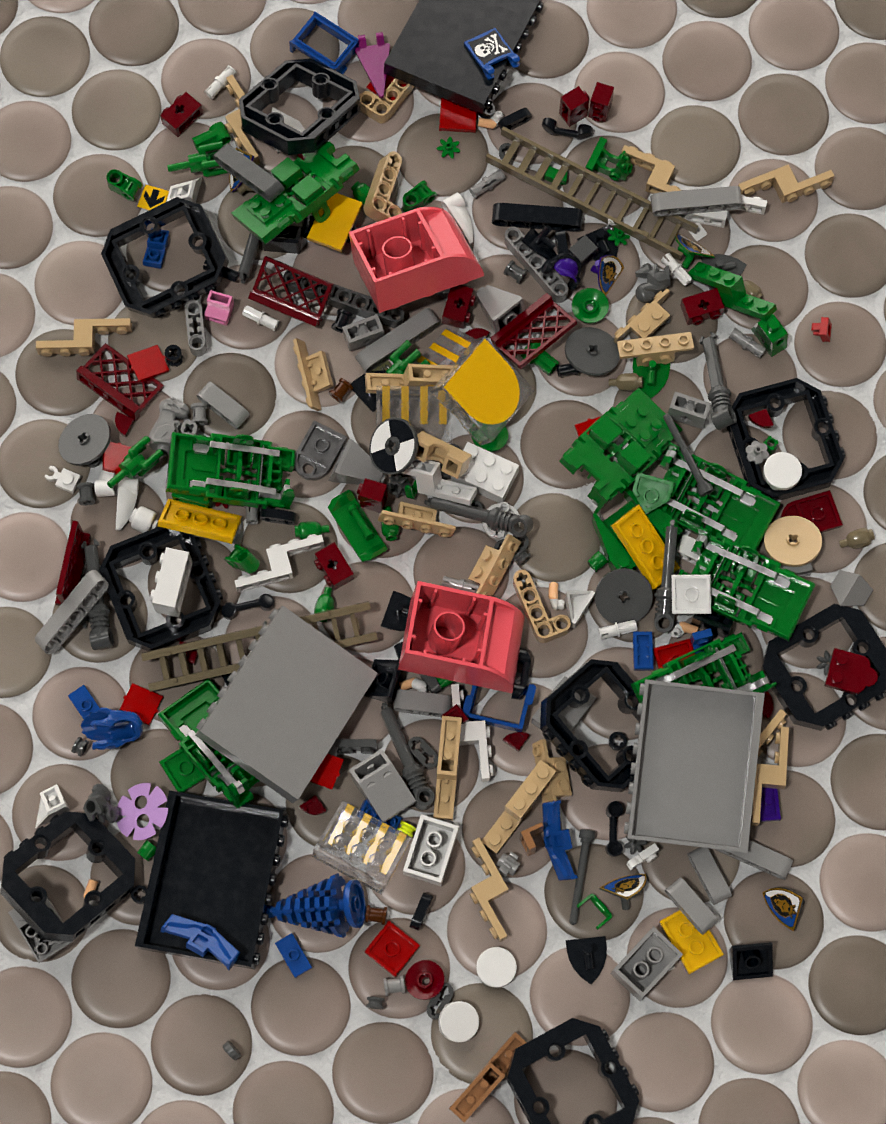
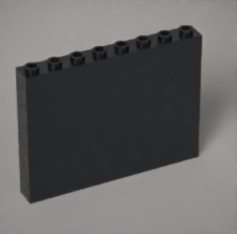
(433, 50)
(214, 870)

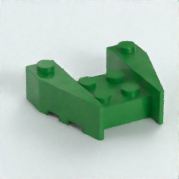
(612, 546)

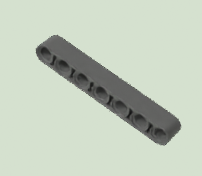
(351, 304)

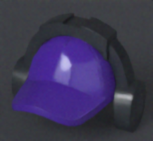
(565, 265)

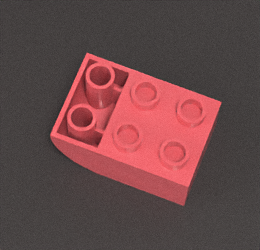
(412, 256)
(462, 637)

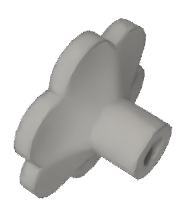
(754, 455)

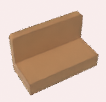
(526, 838)

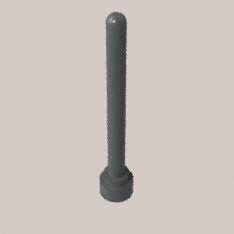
(703, 486)
(586, 839)

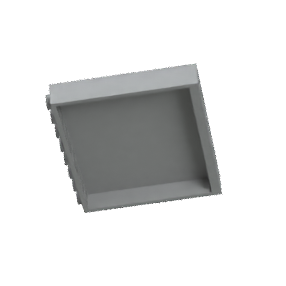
(286, 704)
(694, 765)

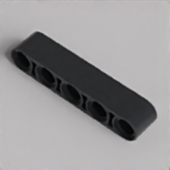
(537, 217)

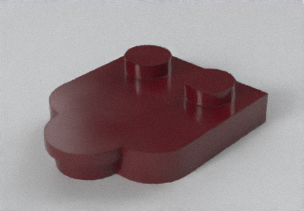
(849, 672)

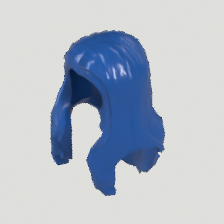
(111, 728)

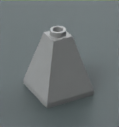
(499, 306)
(354, 466)

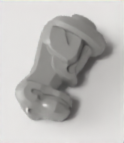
(167, 423)

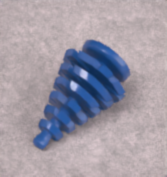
(324, 906)

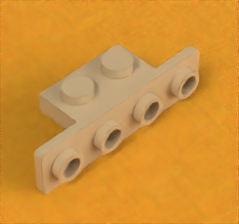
(649, 319)
(655, 348)
(314, 373)
(416, 517)
(493, 565)
(560, 784)

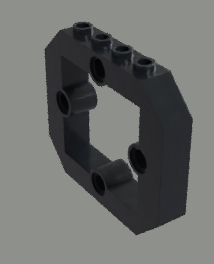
(324, 83)
(136, 228)
(784, 394)
(165, 634)
(794, 702)
(564, 740)
(37, 914)
(601, 1050)

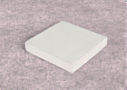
(691, 594)

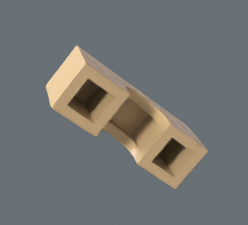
(454, 460)

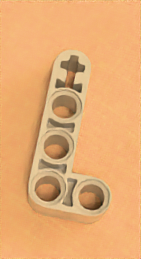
(384, 104)
(377, 202)
(537, 606)

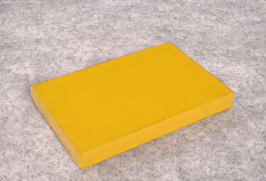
(335, 230)
(696, 948)

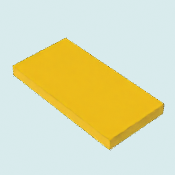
(199, 521)
(642, 544)

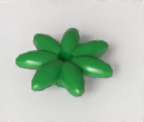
(448, 147)
(618, 236)

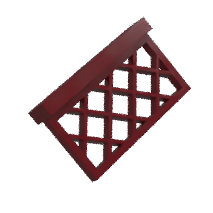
(284, 306)
(524, 323)
(107, 390)
(73, 562)

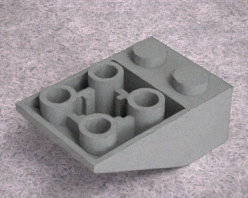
(382, 786)
(40, 948)

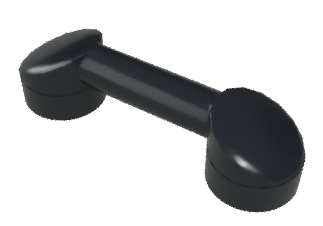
(584, 131)
(230, 609)
(519, 689)
(613, 811)

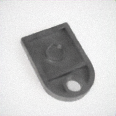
(318, 450)

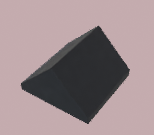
(286, 242)
(719, 624)
(386, 681)
(751, 961)

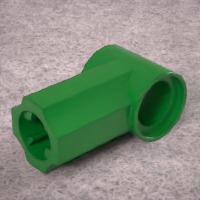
(216, 133)
(543, 361)

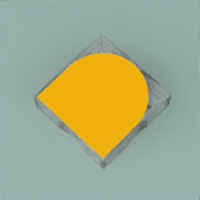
(482, 390)

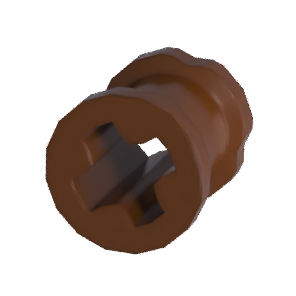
(341, 390)
(376, 914)

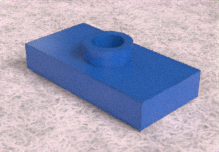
(643, 651)
(83, 701)
(293, 955)

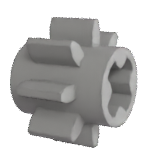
(508, 864)

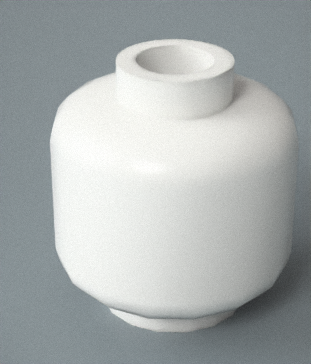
(143, 519)

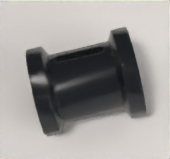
(342, 320)
(176, 351)

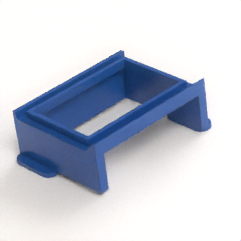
(333, 29)
(469, 703)

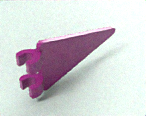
(373, 59)

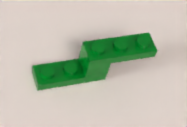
(732, 291)

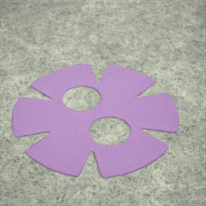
(156, 815)

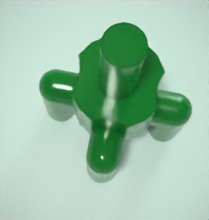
(201, 161)
(400, 366)
(135, 463)

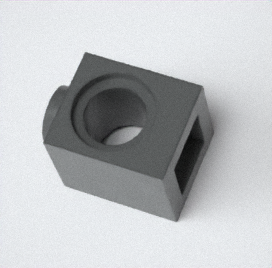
(584, 250)

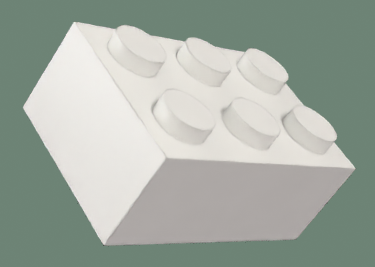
(488, 473)
(171, 582)
(431, 850)

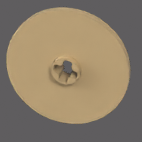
(796, 528)

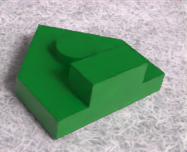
(652, 491)

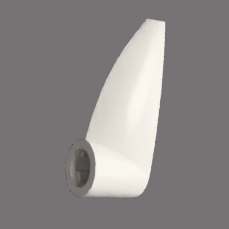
(456, 207)
(101, 486)
(126, 500)

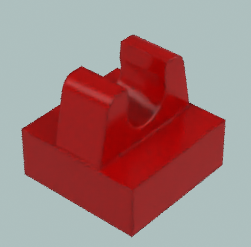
(822, 329)

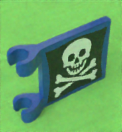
(490, 49)

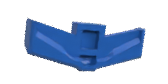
(557, 840)
(202, 939)

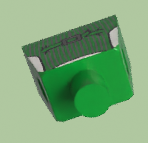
(769, 333)

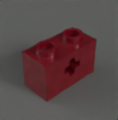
(601, 102)
(574, 106)
(181, 114)
(707, 300)
(458, 316)
(372, 495)
(332, 556)

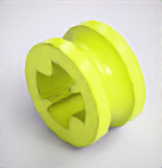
(407, 828)

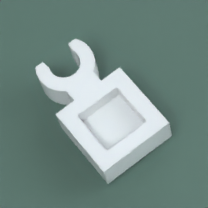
(65, 480)
(648, 855)

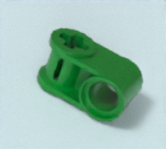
(126, 186)
(420, 195)
(242, 559)

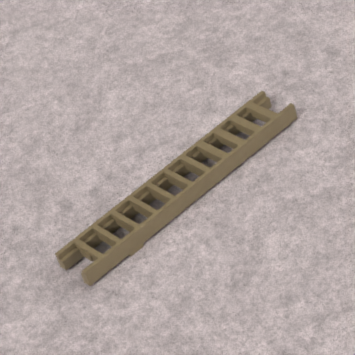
(219, 641)

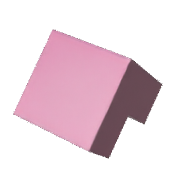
(219, 307)

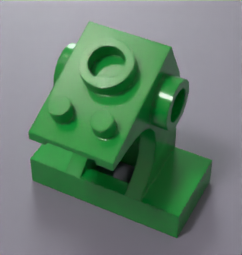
(601, 156)

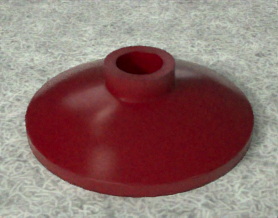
(418, 973)

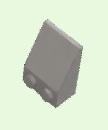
(569, 716)
(646, 964)

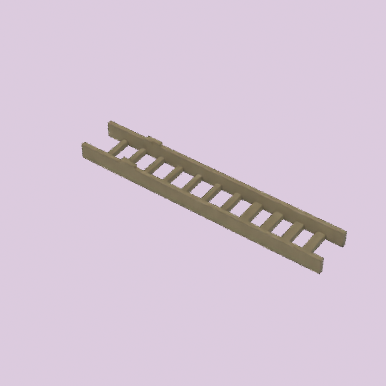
(582, 173)

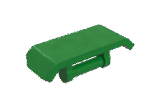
(356, 526)

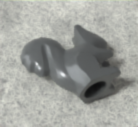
(656, 282)
(99, 805)

